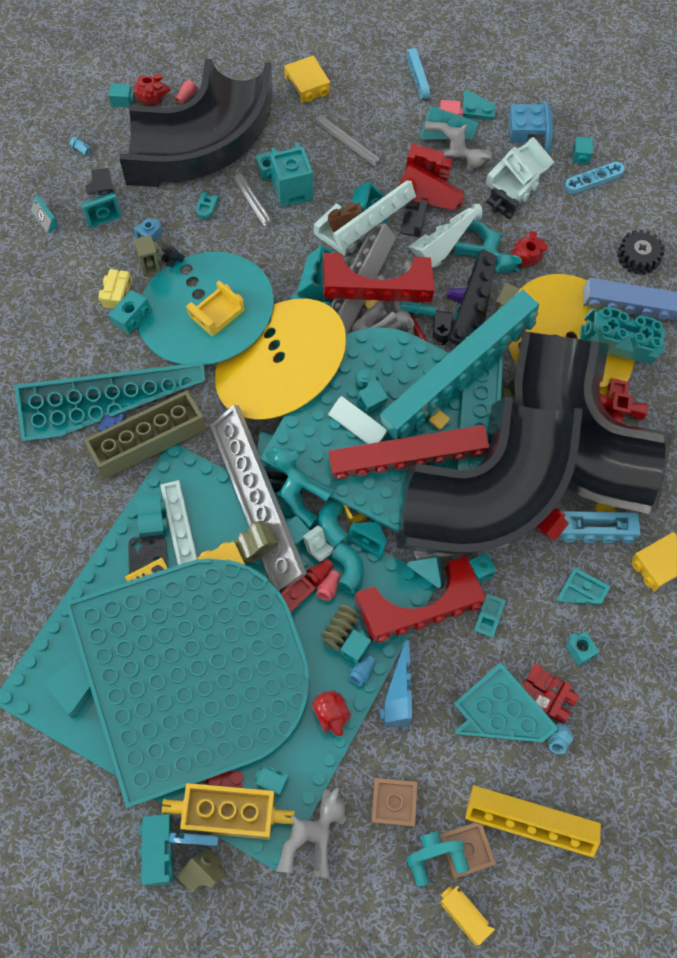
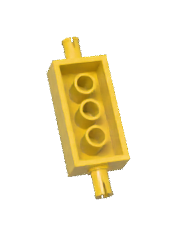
(228, 811)

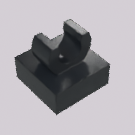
(171, 255)

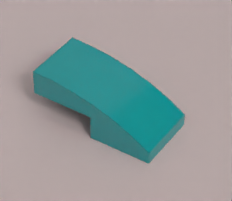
(490, 615)

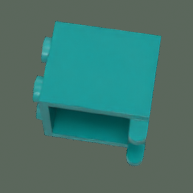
(291, 175)

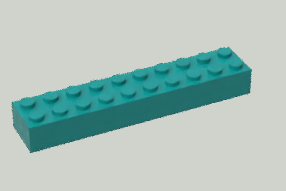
(460, 366)

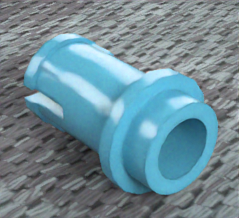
(76, 143)

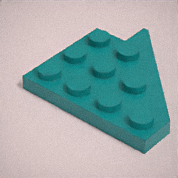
(503, 709)

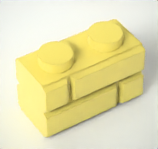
(115, 288)

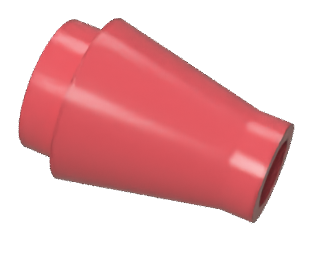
(186, 92)
(328, 587)

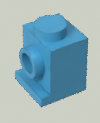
(149, 227)

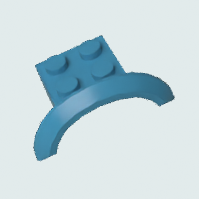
(530, 119)

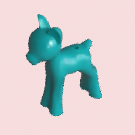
(504, 263)
(290, 492)

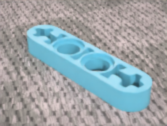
(419, 75)
(594, 178)

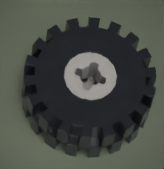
(640, 252)

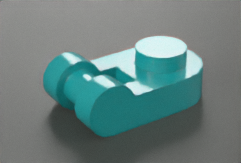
(204, 209)

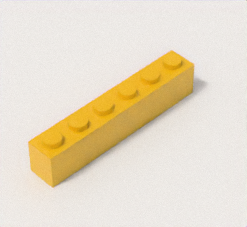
(533, 821)

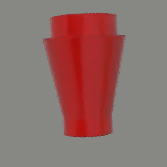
(319, 572)

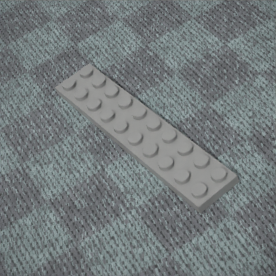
(257, 496)

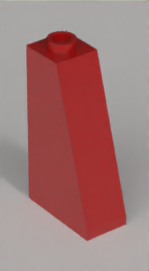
(432, 188)

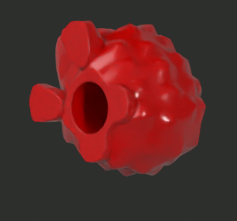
(150, 90)
(530, 249)
(331, 711)

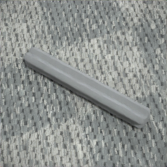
(252, 199)

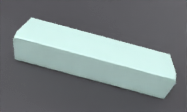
(357, 421)

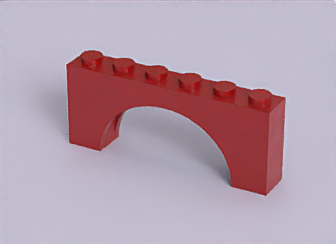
(343, 283)
(387, 620)

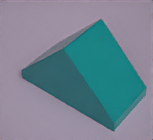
(368, 536)
(429, 569)

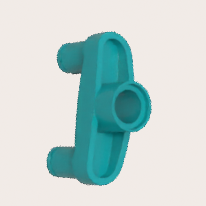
(432, 848)

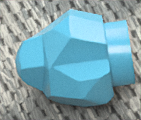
(560, 739)

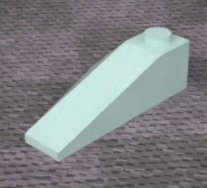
(443, 240)

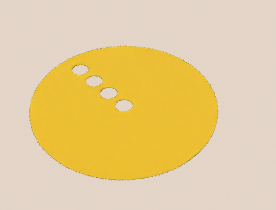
(562, 312)
(313, 349)

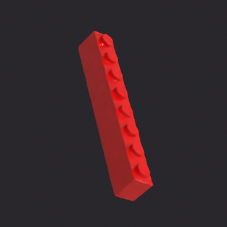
(408, 452)

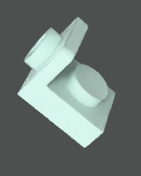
(316, 544)

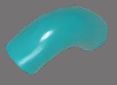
(328, 522)
(352, 566)

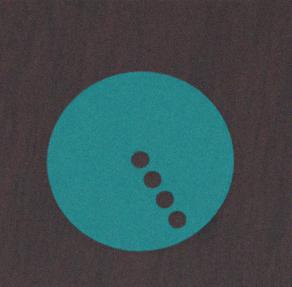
(178, 337)

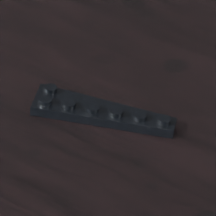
(475, 299)

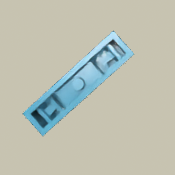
(626, 528)

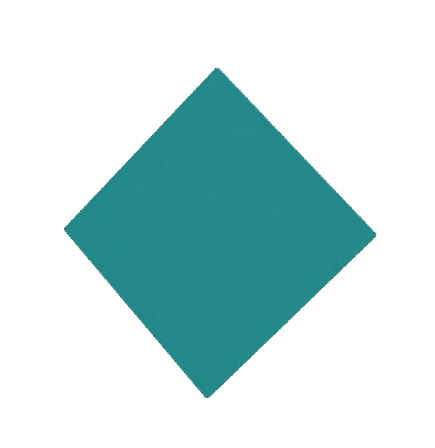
(214, 519)

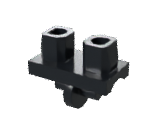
(502, 203)

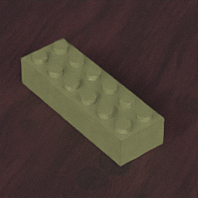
(145, 434)

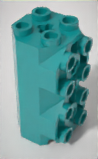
(628, 338)

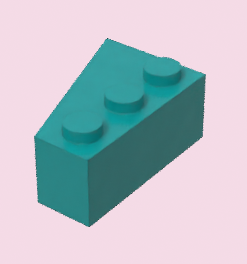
(454, 120)
(312, 277)
(156, 851)

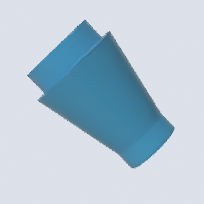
(360, 673)

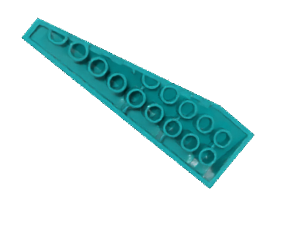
(70, 404)

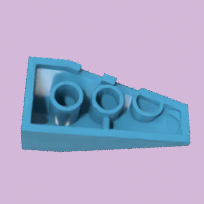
(398, 702)

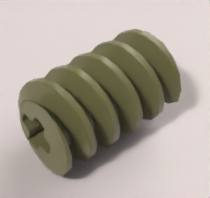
(339, 627)

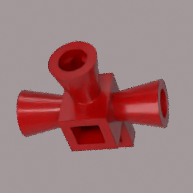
(619, 402)

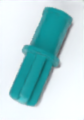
(418, 308)

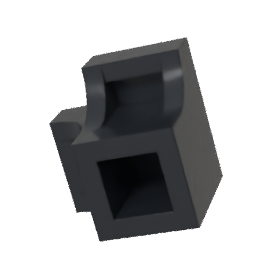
(100, 183)

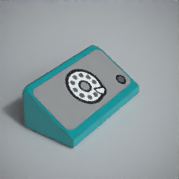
(44, 215)

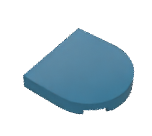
(192, 838)

